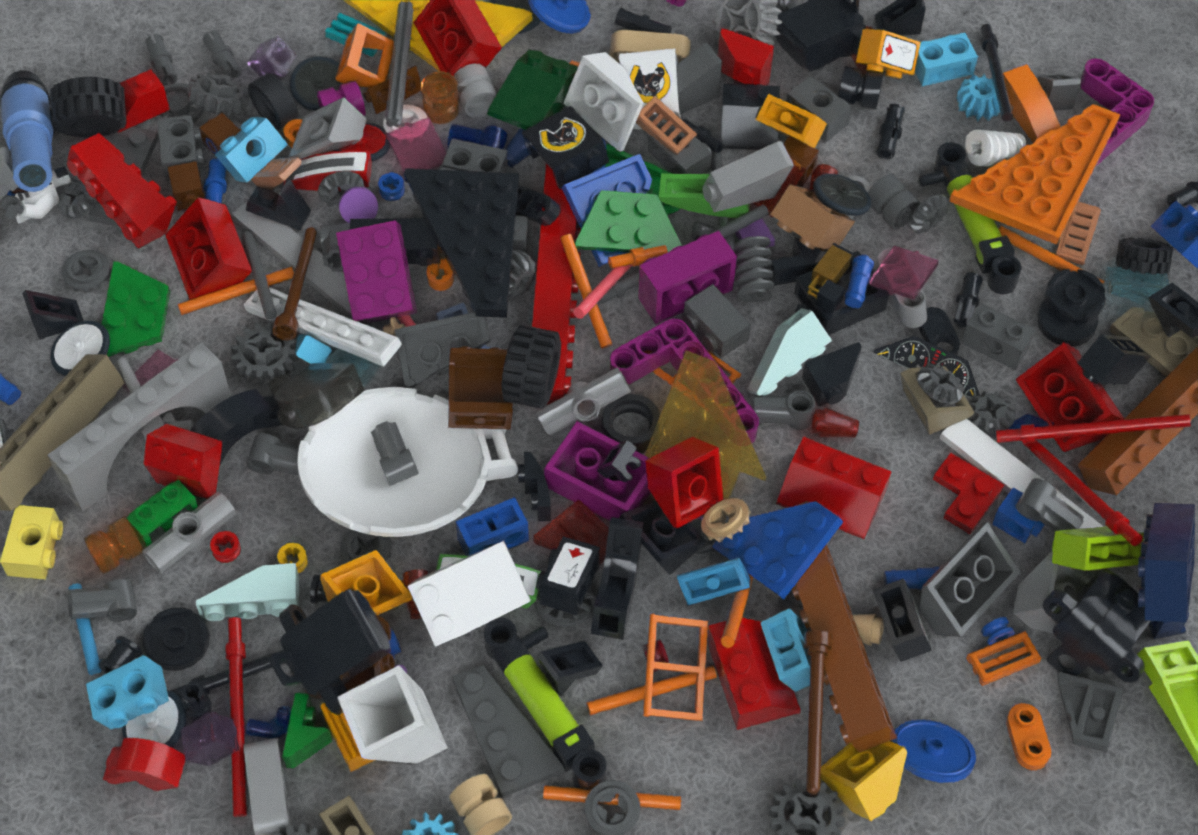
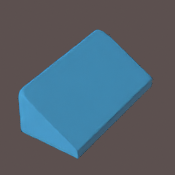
(714, 581)

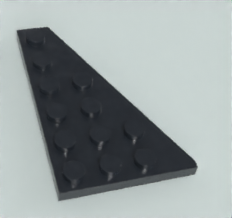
(474, 227)

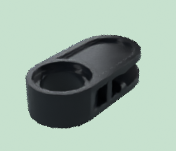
(939, 329)

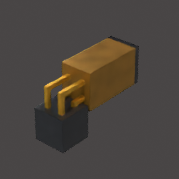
(827, 274)

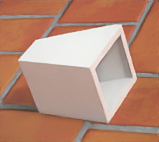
(392, 719)

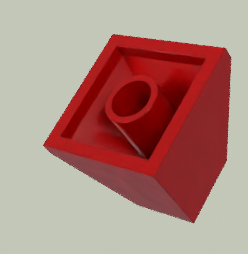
(745, 58)
(143, 98)

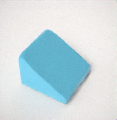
(311, 349)

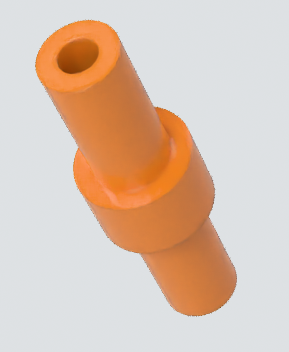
(636, 256)

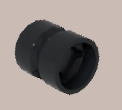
(861, 87)

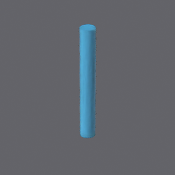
(87, 641)

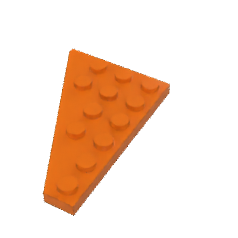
(1045, 179)

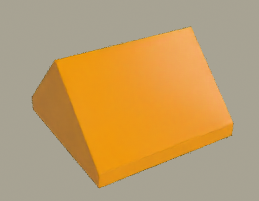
(372, 578)

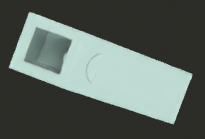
(790, 346)
(257, 593)

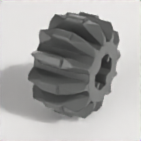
(522, 273)

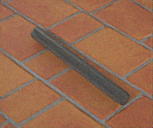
(399, 64)

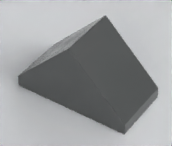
(1060, 90)

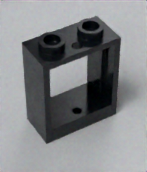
(845, 316)

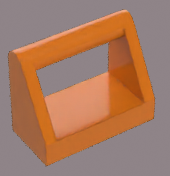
(348, 67)

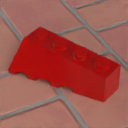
(121, 190)

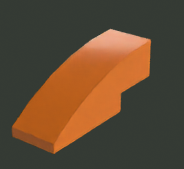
(1030, 103)

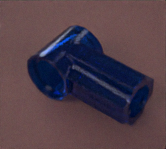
(490, 136)

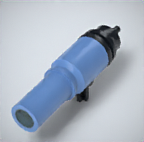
(28, 129)

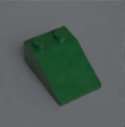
(533, 90)

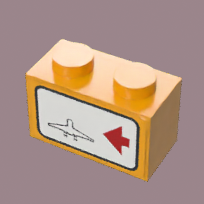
(888, 53)

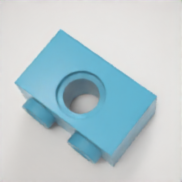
(266, 146)

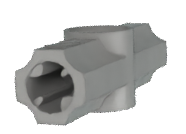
(570, 409)
(175, 544)

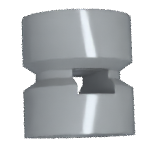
(475, 89)

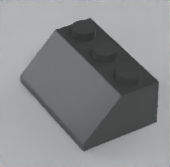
(967, 583)

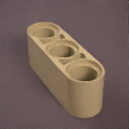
(639, 41)

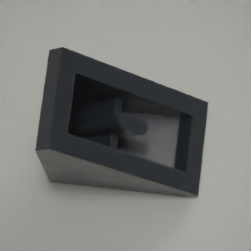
(902, 17)
(51, 313)

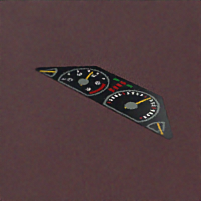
(917, 353)

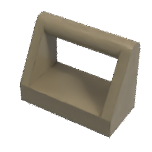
(933, 418)

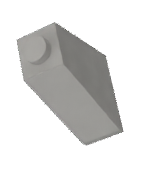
(748, 178)

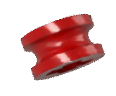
(222, 538)

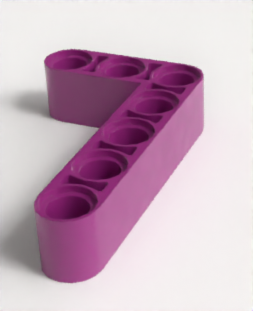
(1118, 95)
(673, 351)

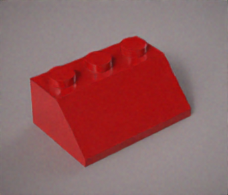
(457, 34)
(207, 249)
(1066, 396)
(837, 482)
(750, 676)

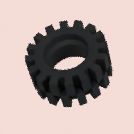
(1144, 256)

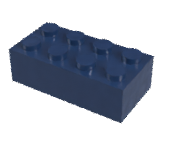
(1167, 562)

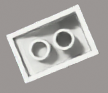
(605, 98)
(469, 593)

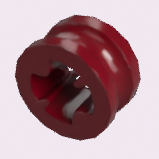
(660, 652)

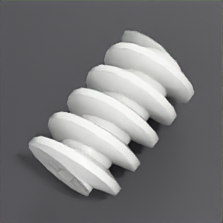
(990, 147)

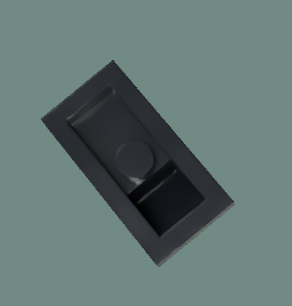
(286, 207)
(787, 268)
(1175, 310)
(567, 664)

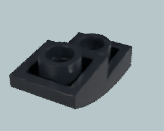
(536, 485)

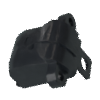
(820, 31)
(1098, 627)
(330, 646)

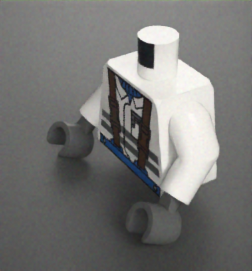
(27, 204)

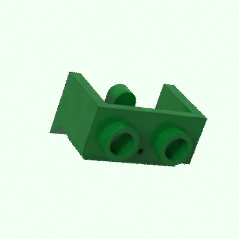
(159, 510)

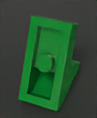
(303, 738)

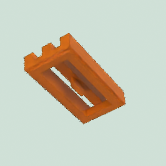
(986, 678)

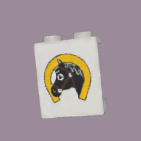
(654, 75)

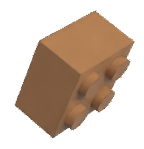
(807, 216)

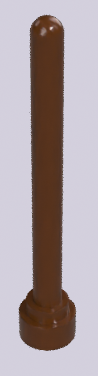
(286, 324)
(817, 644)

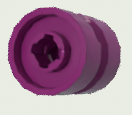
(349, 91)

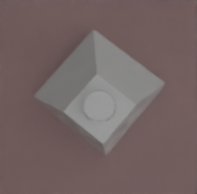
(328, 129)
(1038, 585)

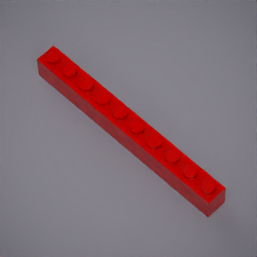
(556, 283)

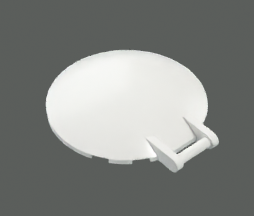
(349, 486)

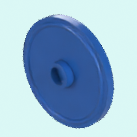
(562, 15)
(935, 751)

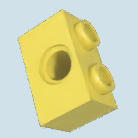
(28, 525)

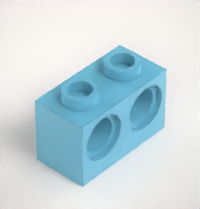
(945, 59)
(786, 644)
(127, 692)

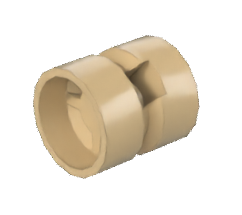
(479, 804)

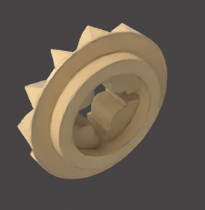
(714, 524)

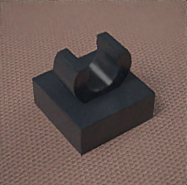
(616, 462)

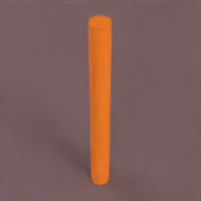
(1038, 252)
(585, 288)
(233, 291)
(735, 616)
(637, 694)
(580, 795)

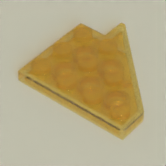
(704, 409)

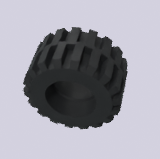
(88, 106)
(531, 366)

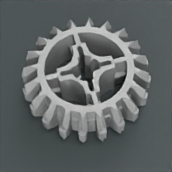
(754, 19)

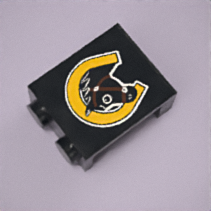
(566, 146)

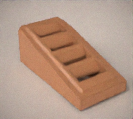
(664, 112)
(276, 172)
(1083, 216)

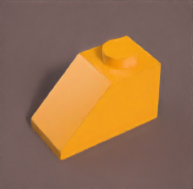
(791, 120)

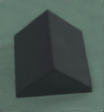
(663, 541)

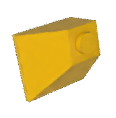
(868, 779)

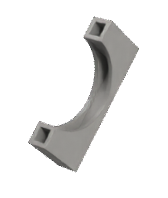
(87, 457)

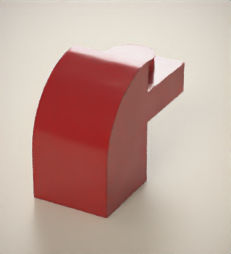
(146, 763)

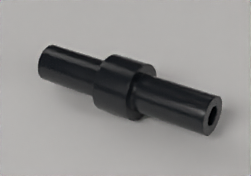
(705, 136)

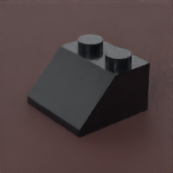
(739, 113)

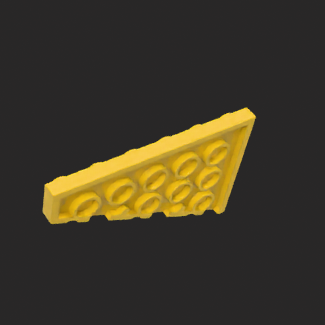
(502, 19)

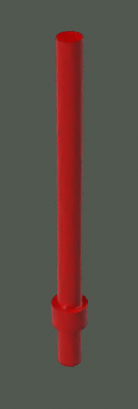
(1030, 433)
(1113, 519)
(235, 653)

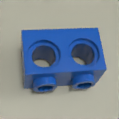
(1180, 230)
(492, 526)

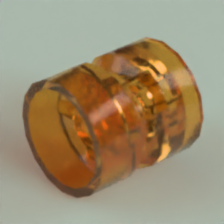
(440, 97)
(112, 546)

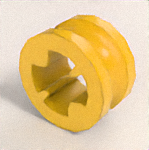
(293, 548)

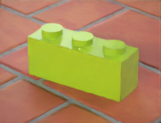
(1093, 549)

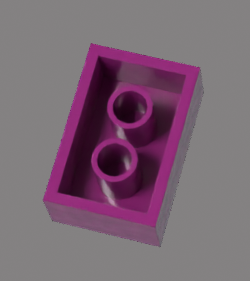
(376, 272)
(683, 273)
(575, 475)

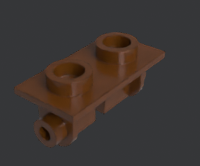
(379, 93)

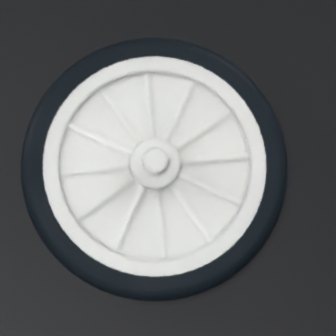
(76, 342)
(161, 725)

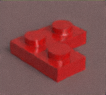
(974, 490)

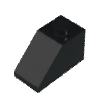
(831, 374)

